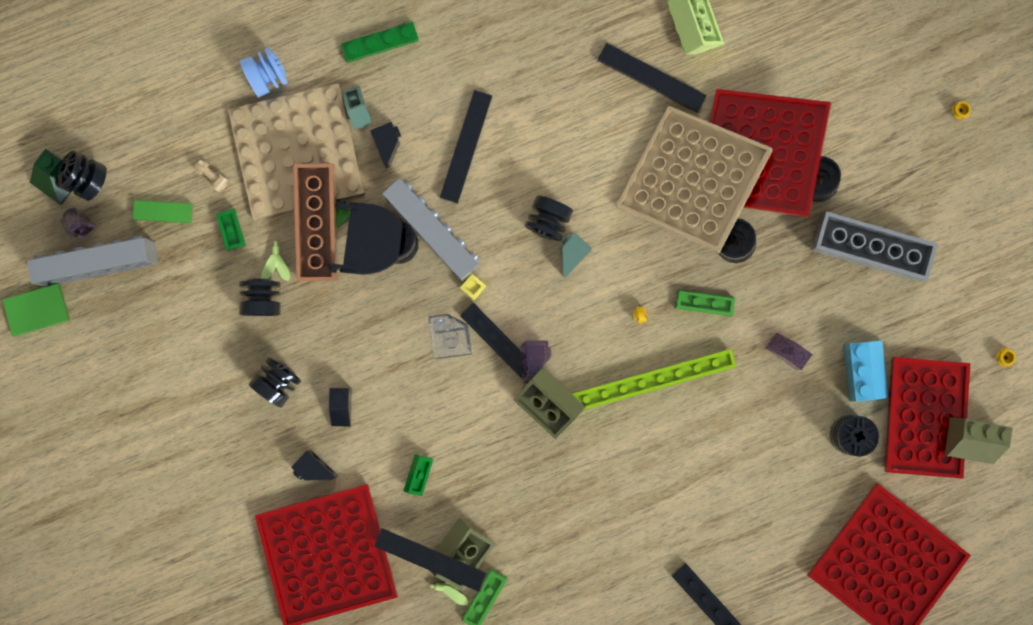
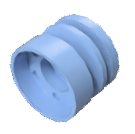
(263, 72)

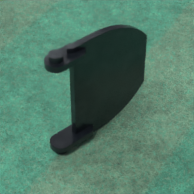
(371, 239)

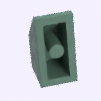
(356, 108)
(573, 253)

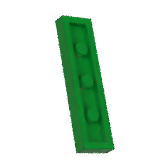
(379, 42)

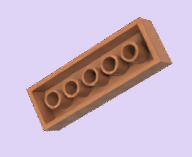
(315, 221)

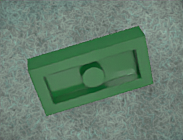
(231, 229)
(418, 475)

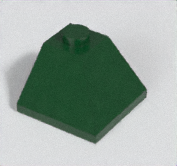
(44, 176)

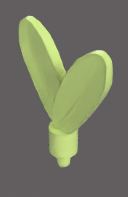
(273, 262)
(451, 592)

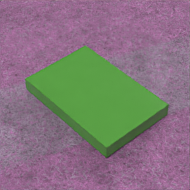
(36, 310)

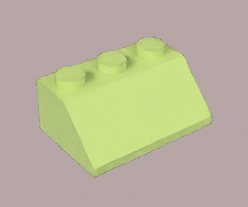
(695, 25)

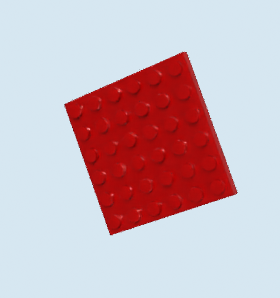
(794, 132)
(326, 556)
(888, 562)

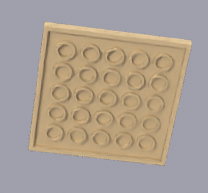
(291, 131)
(694, 178)

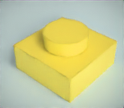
(473, 287)

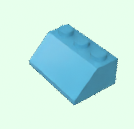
(866, 371)

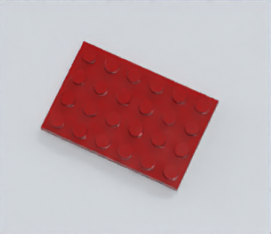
(919, 413)

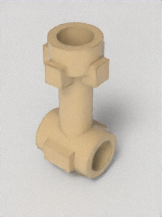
(219, 182)

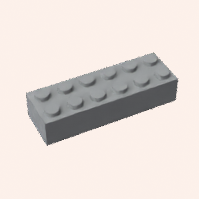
(430, 229)
(874, 247)
(92, 262)

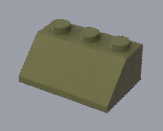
(549, 403)
(977, 440)
(466, 545)

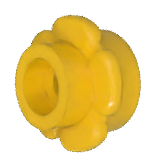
(966, 109)
(640, 314)
(1011, 357)

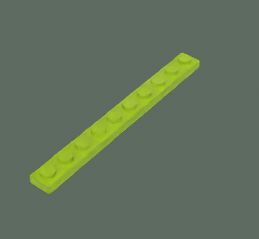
(656, 379)

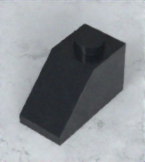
(386, 141)
(340, 406)
(311, 467)

